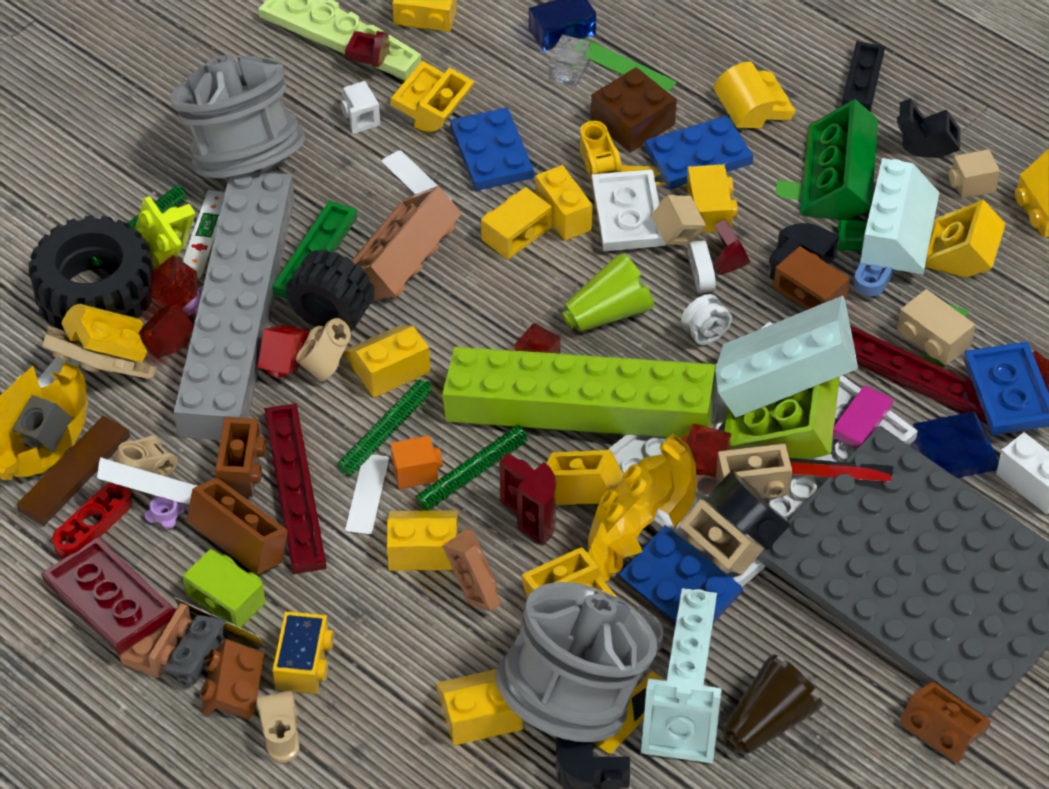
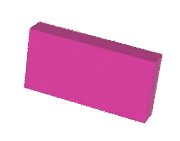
(862, 417)

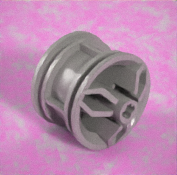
(237, 116)
(575, 661)

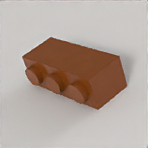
(237, 525)

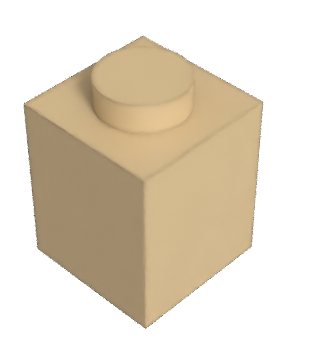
(974, 174)
(678, 220)

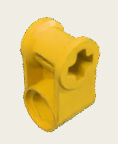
(598, 149)

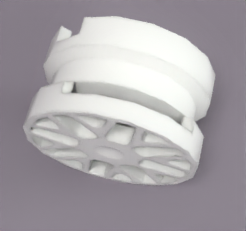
(706, 319)

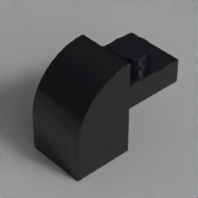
(929, 135)
(808, 236)
(748, 511)
(580, 770)

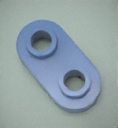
(872, 279)

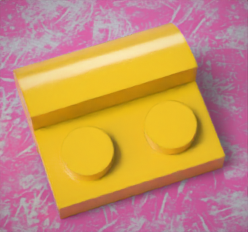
(431, 95)
(752, 96)
(105, 332)
(572, 567)

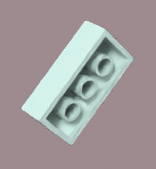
(900, 218)

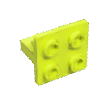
(164, 232)

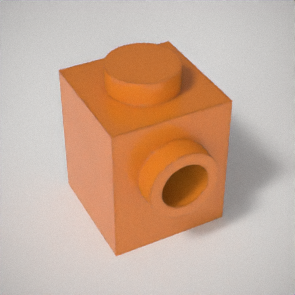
(415, 461)

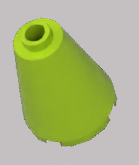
(608, 296)

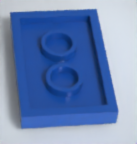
(699, 145)
(491, 149)
(1009, 387)
(673, 564)

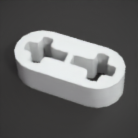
(701, 267)

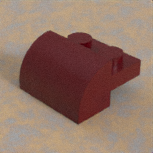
(530, 495)

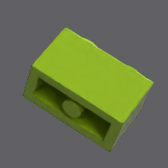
(224, 588)

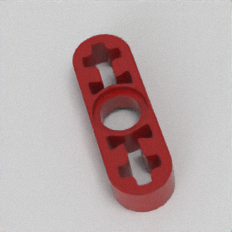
(94, 506)

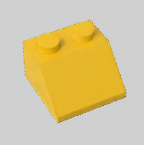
(1034, 193)
(965, 240)
(389, 359)
(418, 538)
(476, 708)

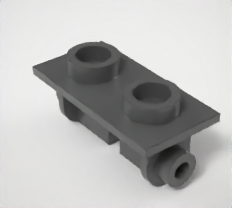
(196, 644)

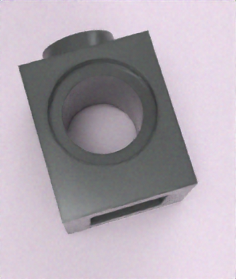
(42, 424)

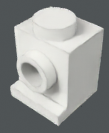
(360, 107)

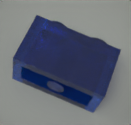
(560, 18)

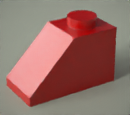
(280, 350)

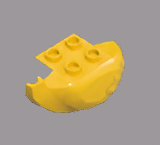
(67, 392)
(653, 484)

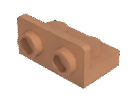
(472, 570)
(156, 649)

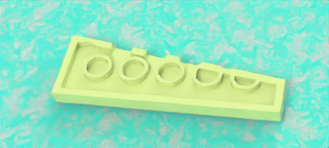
(333, 27)

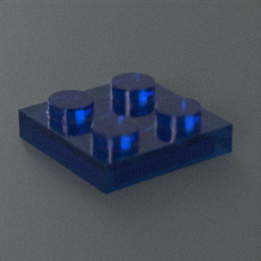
(957, 444)

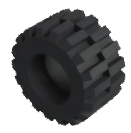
(329, 288)

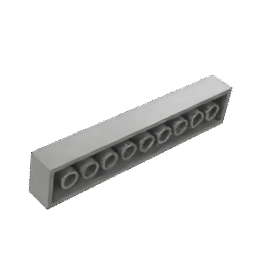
(234, 304)

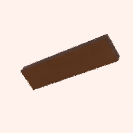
(72, 470)

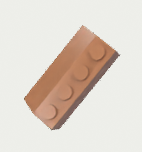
(406, 240)

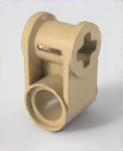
(324, 348)
(147, 455)
(279, 725)

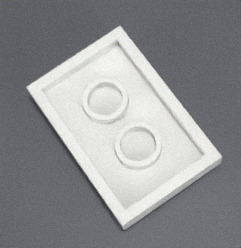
(625, 209)

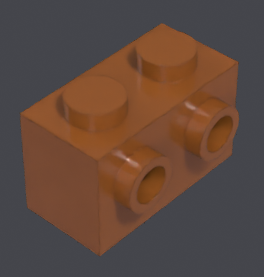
(809, 279)
(239, 454)

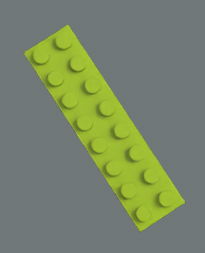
(578, 392)

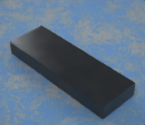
(864, 74)

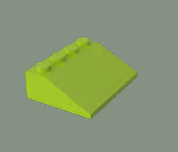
(798, 421)

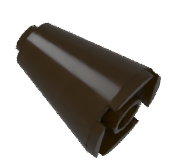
(771, 705)

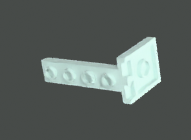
(682, 711)

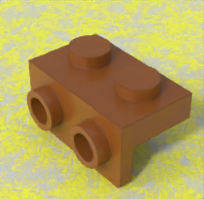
(232, 679)

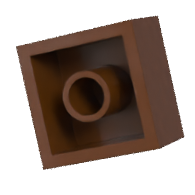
(633, 109)

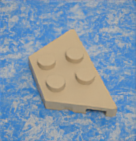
(91, 360)

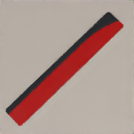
(834, 468)

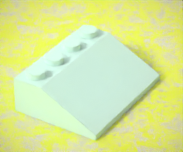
(786, 357)

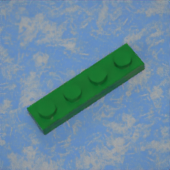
(324, 234)

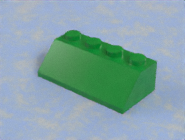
(840, 164)

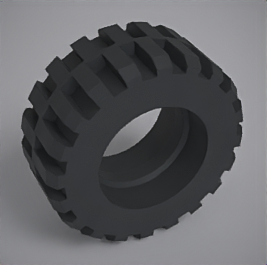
(69, 252)

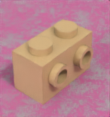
(936, 327)
(762, 467)
(716, 534)

